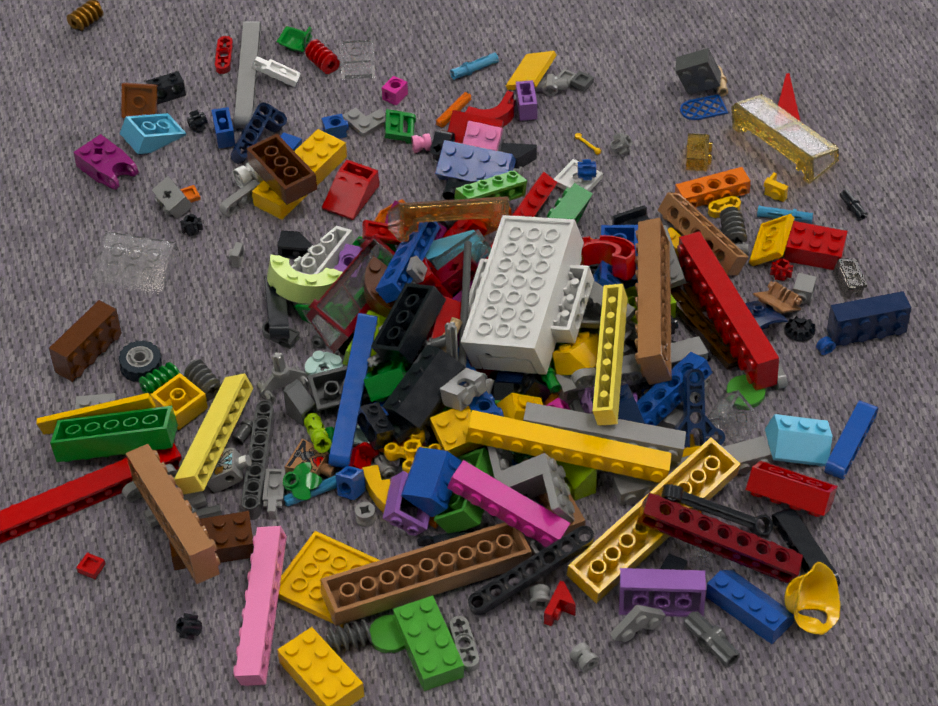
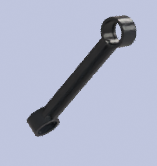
(677, 494)

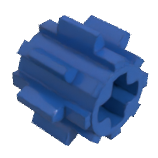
(586, 169)

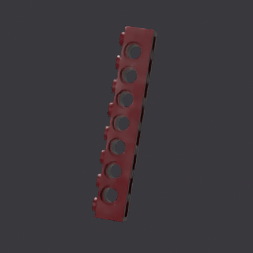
(720, 538)

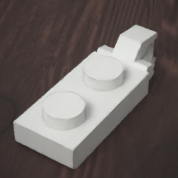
(276, 71)

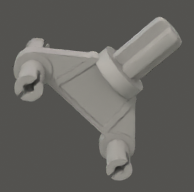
(280, 376)

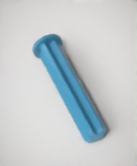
(326, 485)

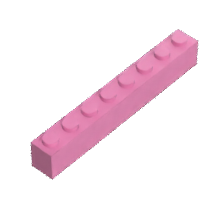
(260, 606)

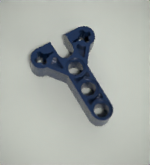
(703, 425)

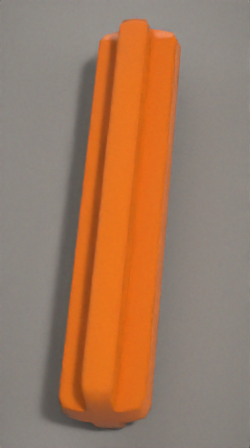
(457, 105)

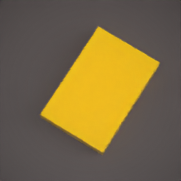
(532, 68)
(771, 240)

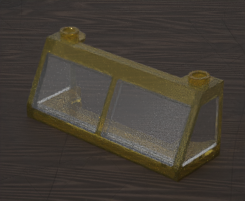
(785, 134)

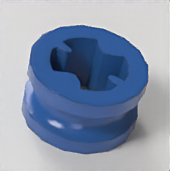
(825, 345)

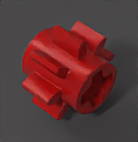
(781, 269)

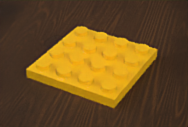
(316, 560)

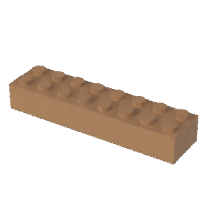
(174, 513)

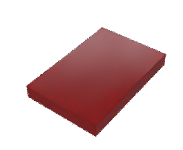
(459, 122)

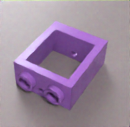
(399, 518)

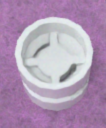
(244, 175)

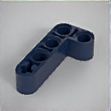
(260, 121)

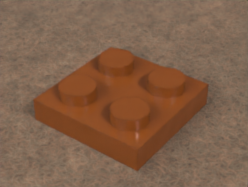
(138, 99)

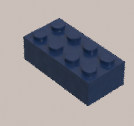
(869, 318)

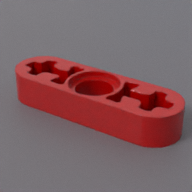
(224, 50)

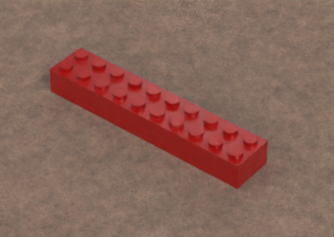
(728, 311)

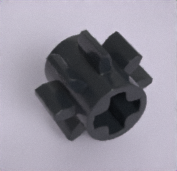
(197, 120)
(191, 225)
(188, 626)

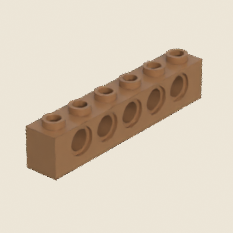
(689, 220)

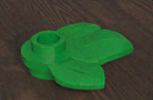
(304, 481)

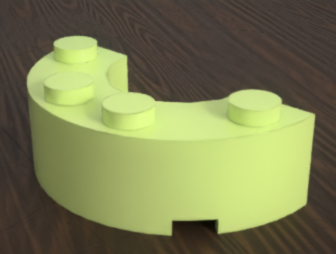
(296, 285)

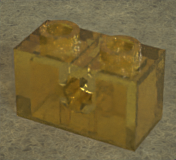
(697, 152)

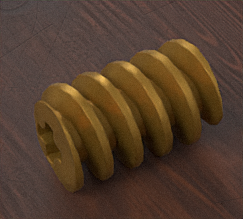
(85, 14)

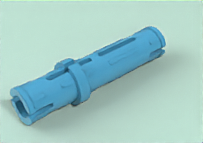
(468, 68)
(774, 213)

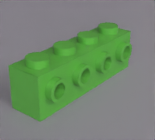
(503, 185)

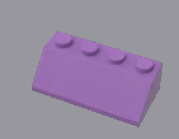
(670, 590)

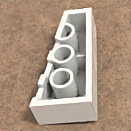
(325, 253)

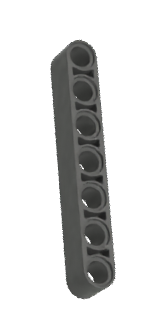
(259, 453)

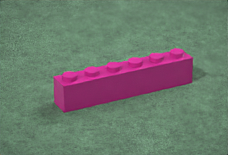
(507, 504)

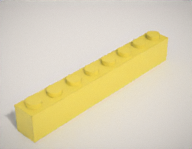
(610, 355)
(213, 434)

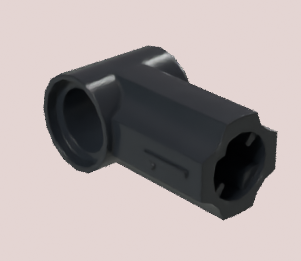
(451, 185)

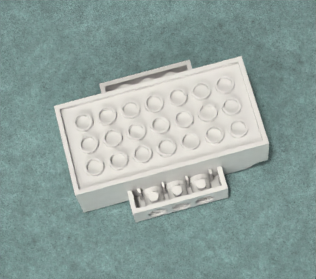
(527, 295)

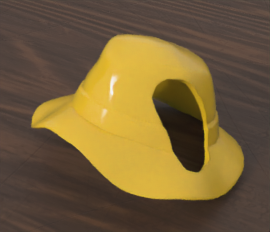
(814, 592)

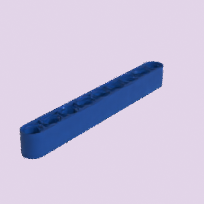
(352, 391)

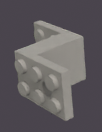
(534, 478)

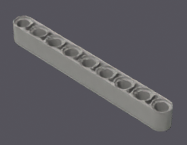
(247, 75)

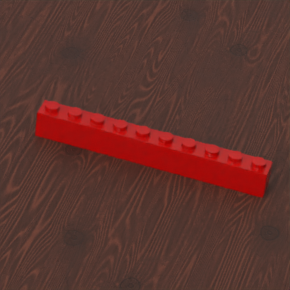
(72, 497)

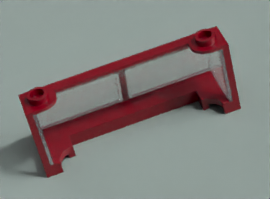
(339, 307)

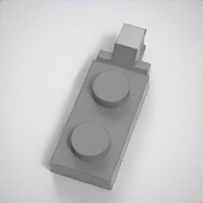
(273, 491)

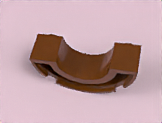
(373, 275)

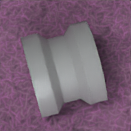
(368, 517)
(539, 596)

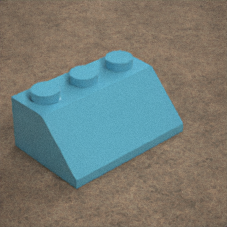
(799, 440)

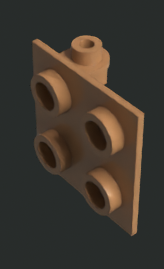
(780, 298)

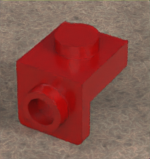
(362, 455)

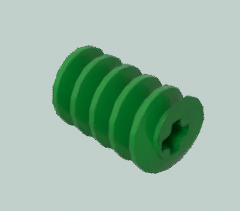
(159, 377)

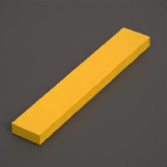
(138, 402)

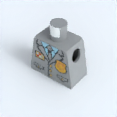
(228, 470)

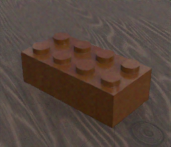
(282, 169)
(85, 341)
(231, 535)

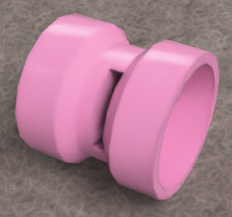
(420, 143)

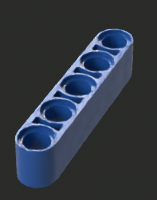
(851, 439)

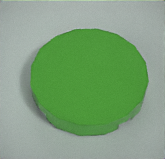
(747, 390)
(385, 635)

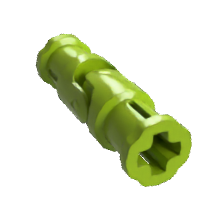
(317, 433)

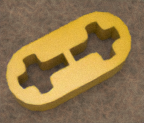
(721, 204)

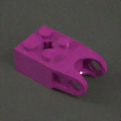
(104, 161)

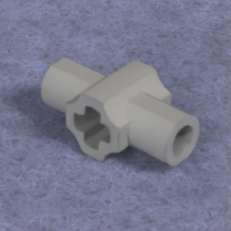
(551, 85)

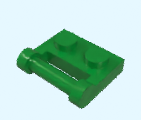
(394, 125)

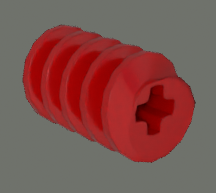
(322, 57)

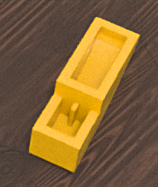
(376, 487)

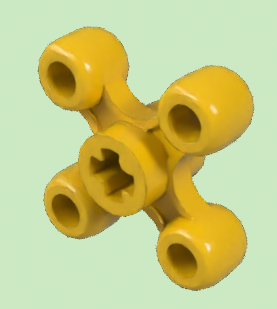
(408, 451)

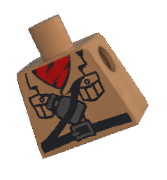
(306, 453)

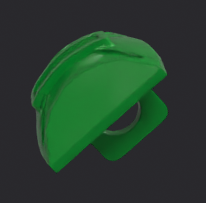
(295, 39)

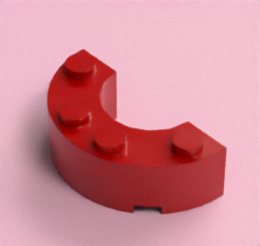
(612, 250)

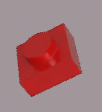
(90, 565)

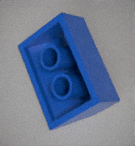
(429, 480)

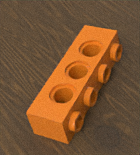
(715, 187)

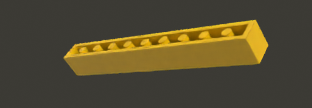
(568, 446)

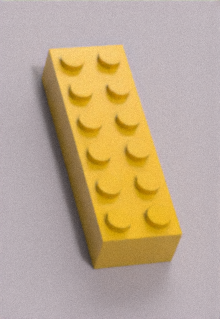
(321, 153)

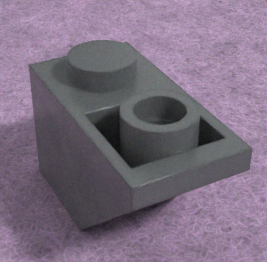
(298, 402)

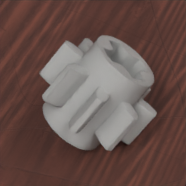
(621, 143)

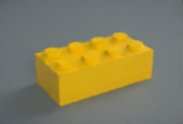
(320, 670)

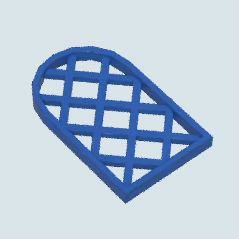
(700, 117)

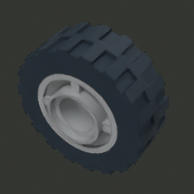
(139, 359)

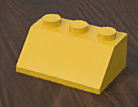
(577, 355)

